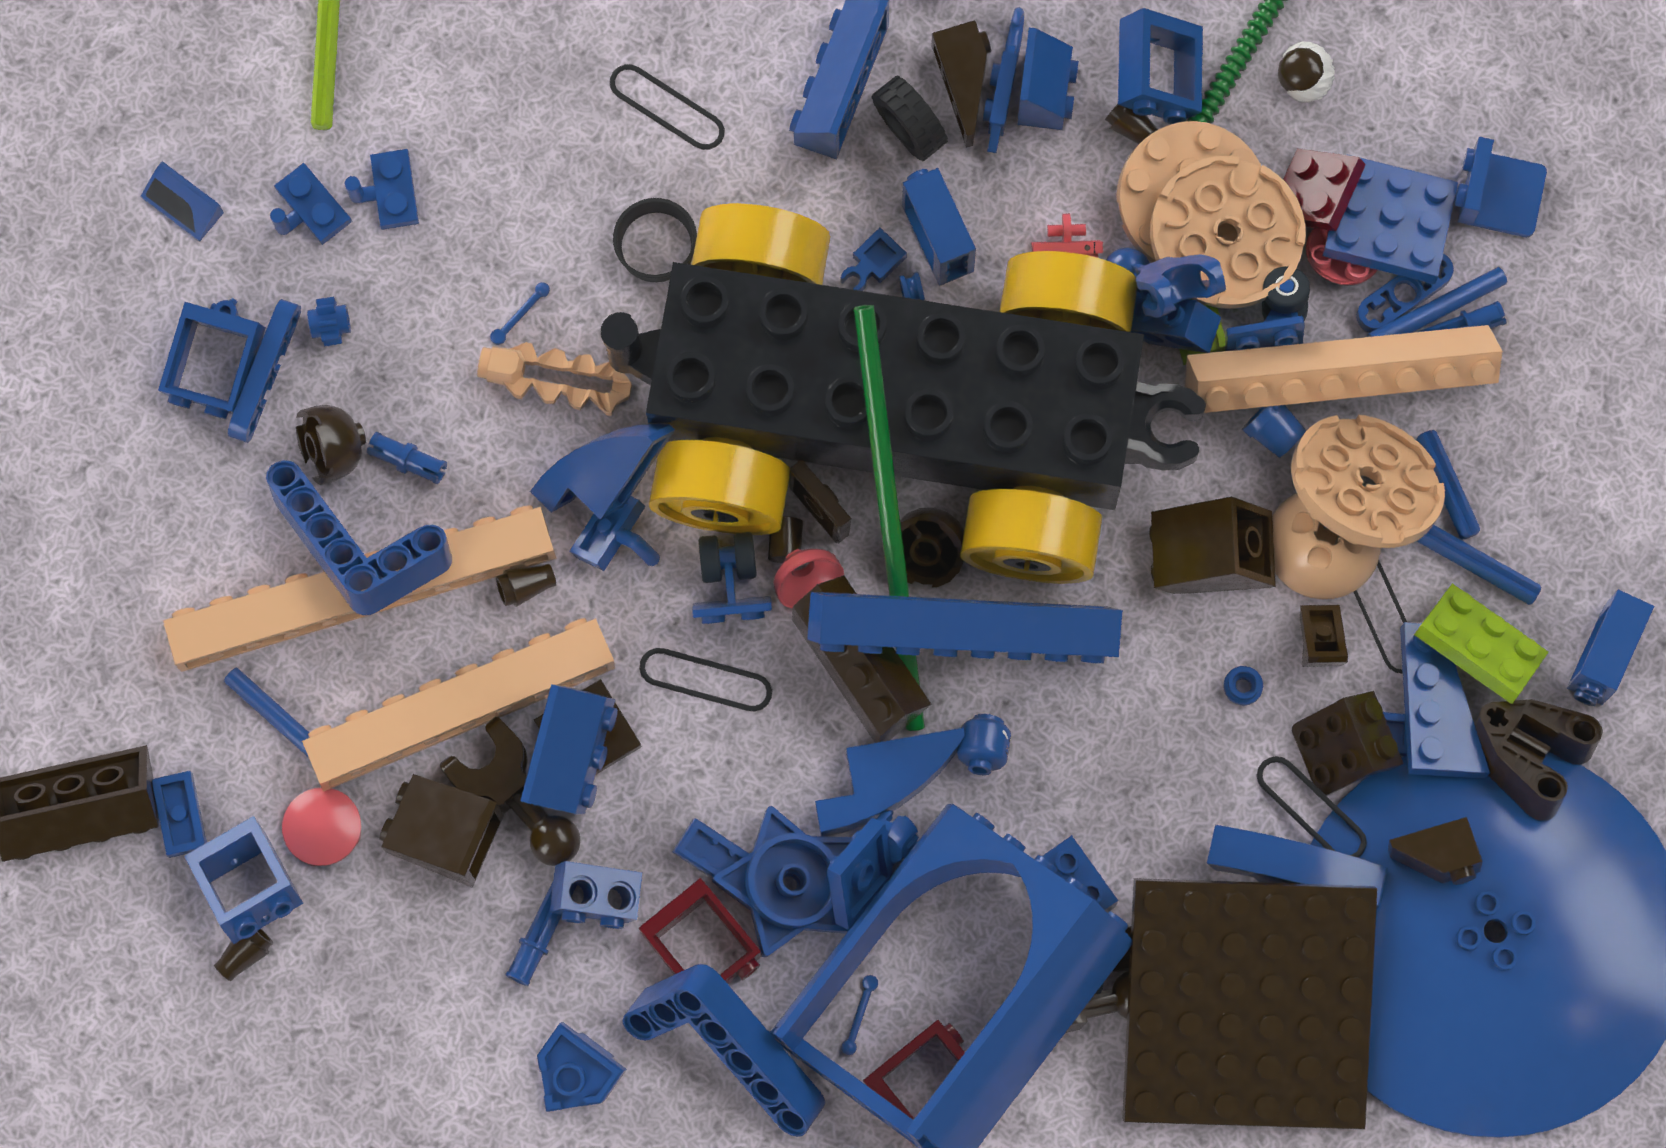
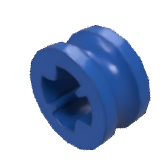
(911, 287)

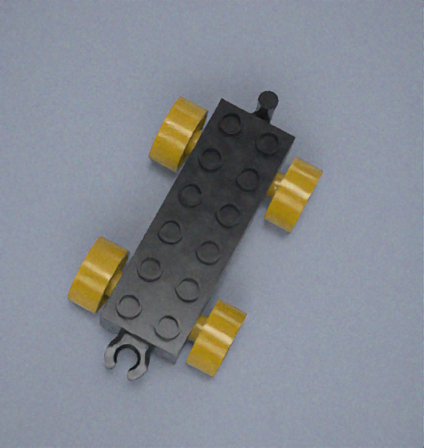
(1005, 402)

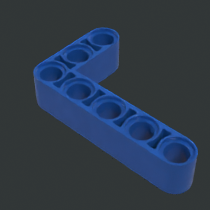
(315, 520)
(735, 1036)

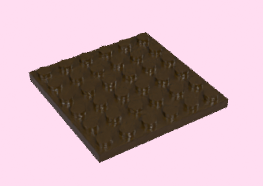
(1249, 1003)

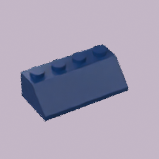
(841, 76)

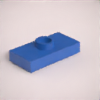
(707, 849)

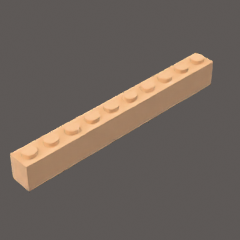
(315, 603)

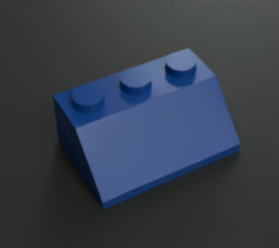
(569, 750)

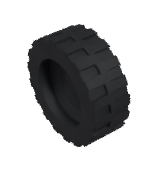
(909, 118)

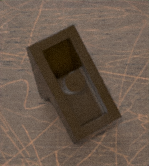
(1322, 636)

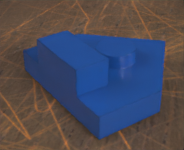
(576, 1070)

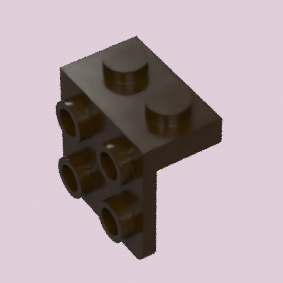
(1346, 742)

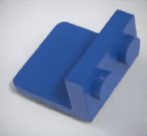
(1500, 191)

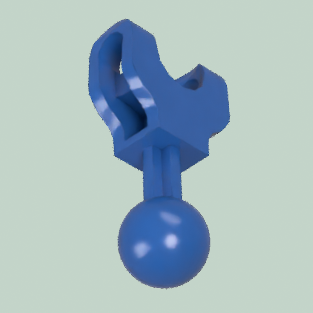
(1170, 278)

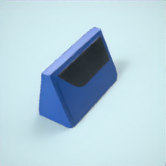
(181, 201)

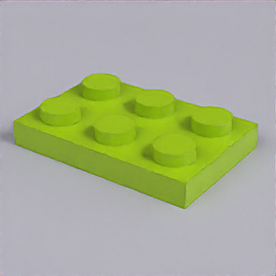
(1481, 643)

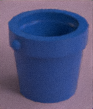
(1275, 429)

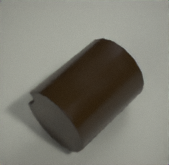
(786, 539)

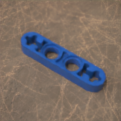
(264, 370)

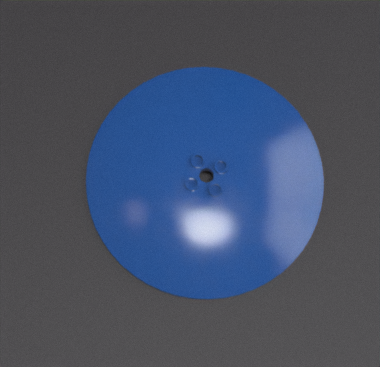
(1557, 1010)

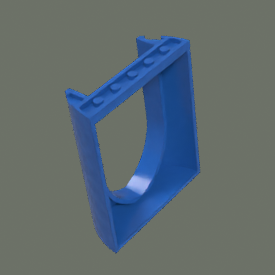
(1067, 962)

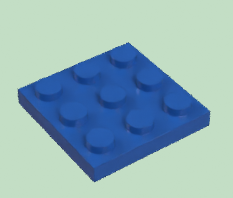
(1395, 222)

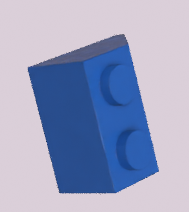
(1046, 81)

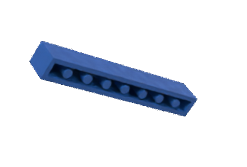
(963, 625)

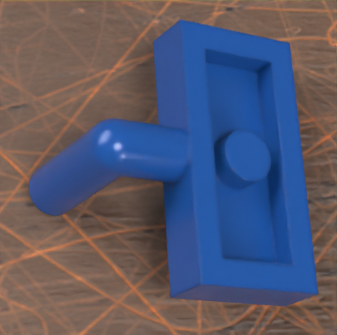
(391, 189)
(310, 205)
(603, 537)

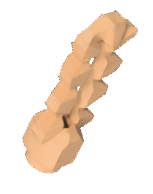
(508, 366)

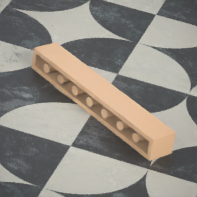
(1345, 368)
(457, 704)

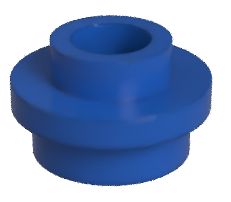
(1243, 673)

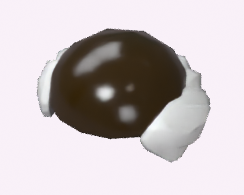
(1306, 72)

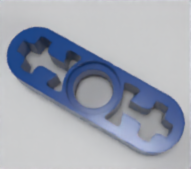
(1376, 300)

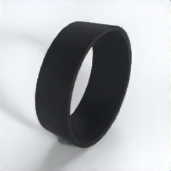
(649, 206)

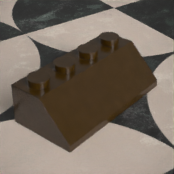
(873, 684)
(76, 803)

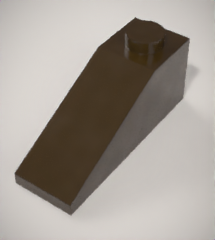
(962, 64)

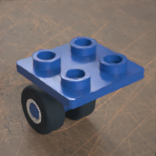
(1283, 315)
(739, 557)

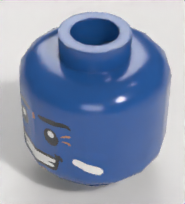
(984, 744)

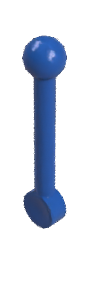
(498, 336)
(869, 984)

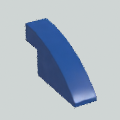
(603, 470)
(886, 778)
(1289, 861)

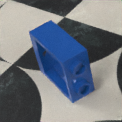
(1134, 89)
(938, 225)
(190, 318)
(1609, 648)
(228, 853)

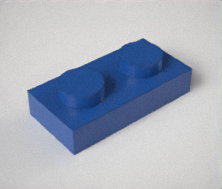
(179, 813)

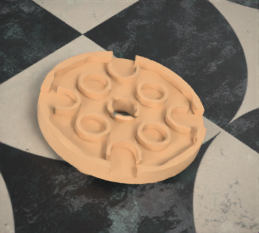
(1157, 161)
(1238, 194)
(1382, 515)

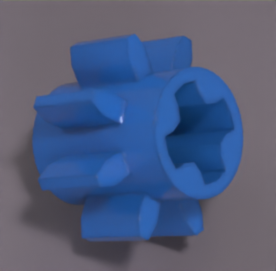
(329, 321)

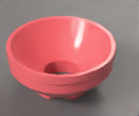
(794, 584)

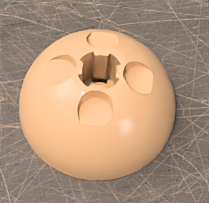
(1311, 560)

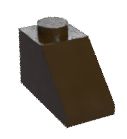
(1440, 852)

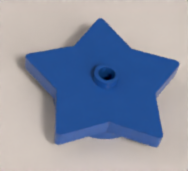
(758, 882)

